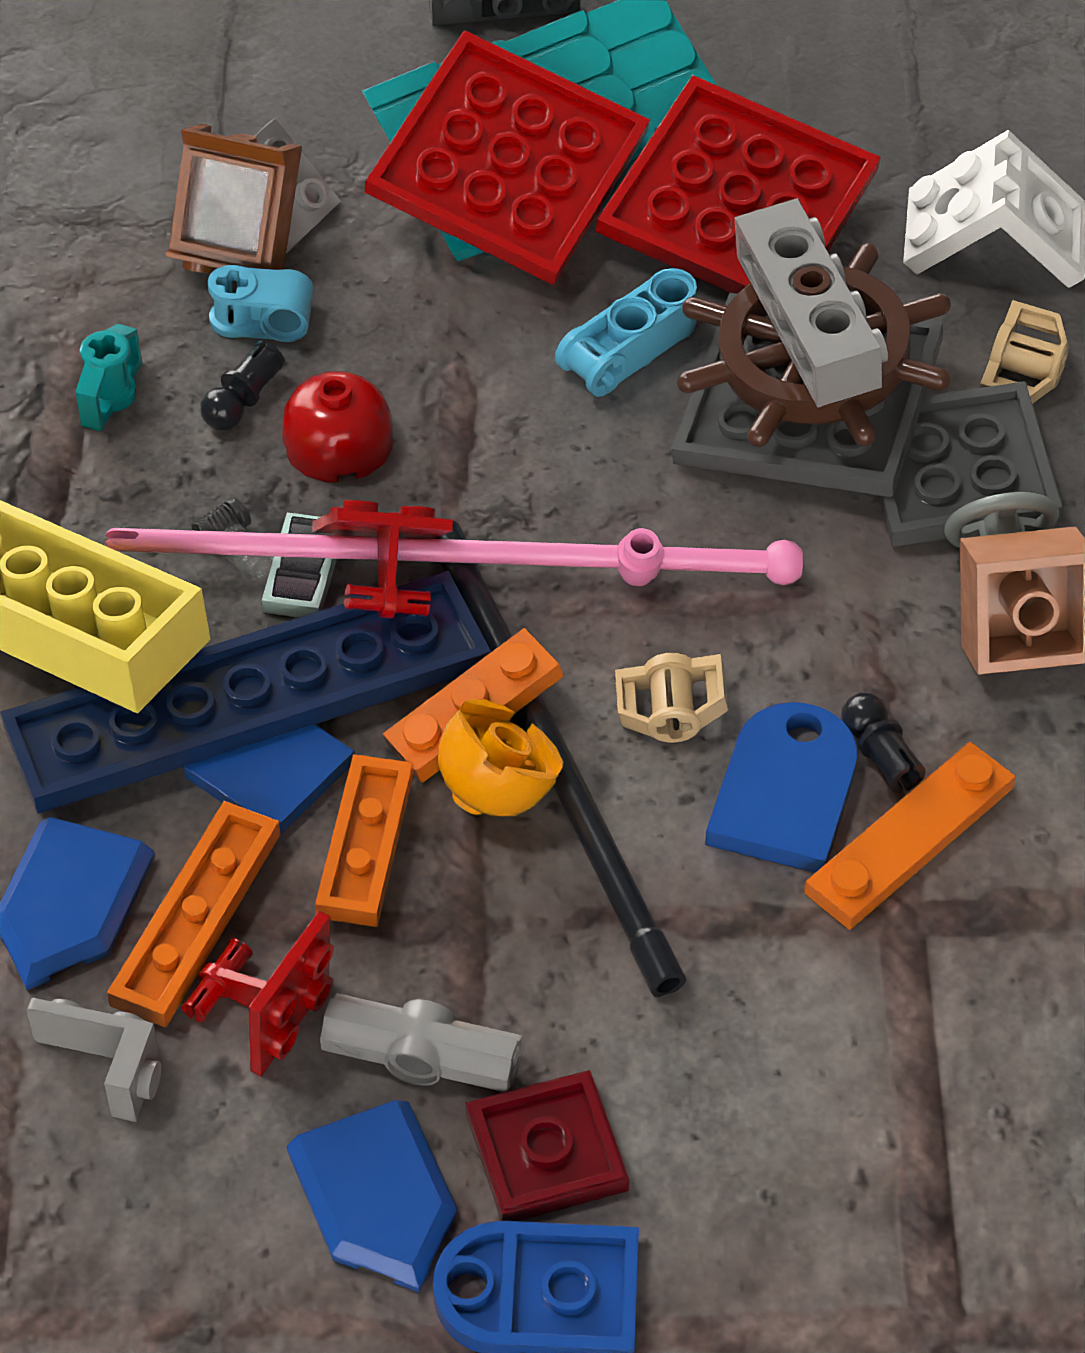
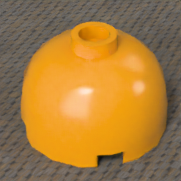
(495, 763)

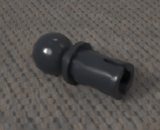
(241, 387)
(882, 740)

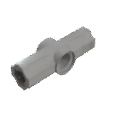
(421, 1042)

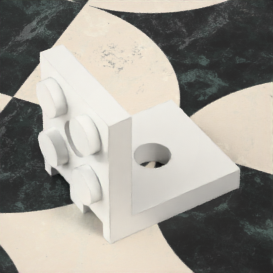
(994, 189)

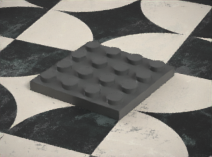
(811, 454)

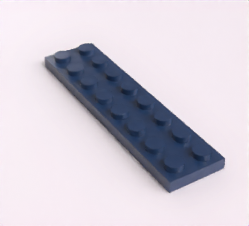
(243, 694)

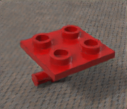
(363, 519)
(273, 1005)

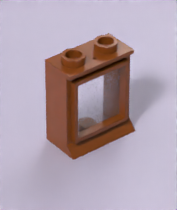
(233, 201)

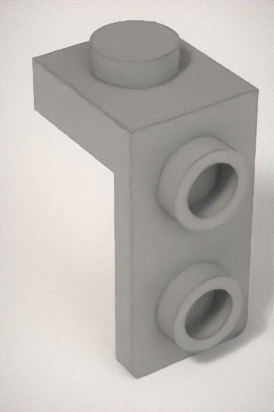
(120, 1036)

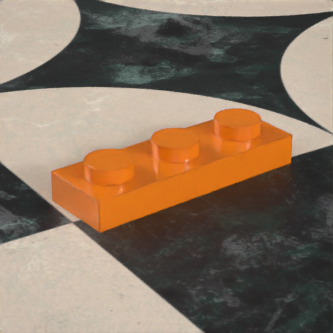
(506, 676)
(365, 840)

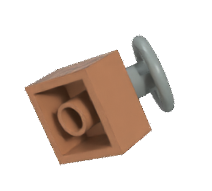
(1019, 584)

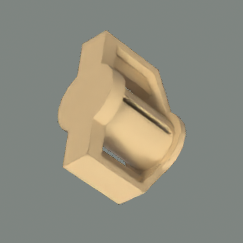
(1028, 354)
(674, 676)

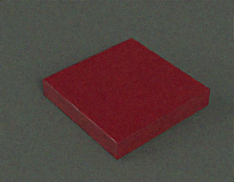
(547, 1147)

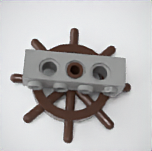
(822, 323)

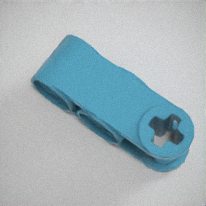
(629, 332)

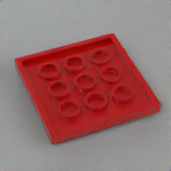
(507, 157)
(723, 160)

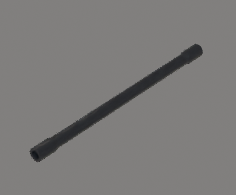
(646, 941)

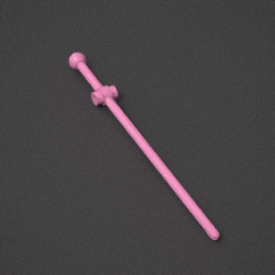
(636, 557)

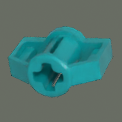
(108, 374)

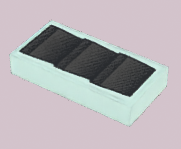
(297, 583)

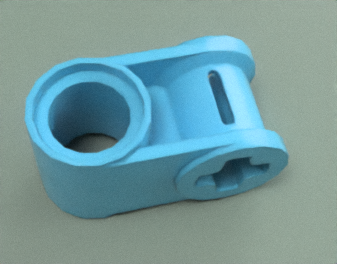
(264, 305)

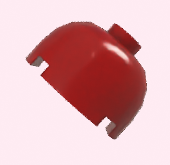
(337, 426)

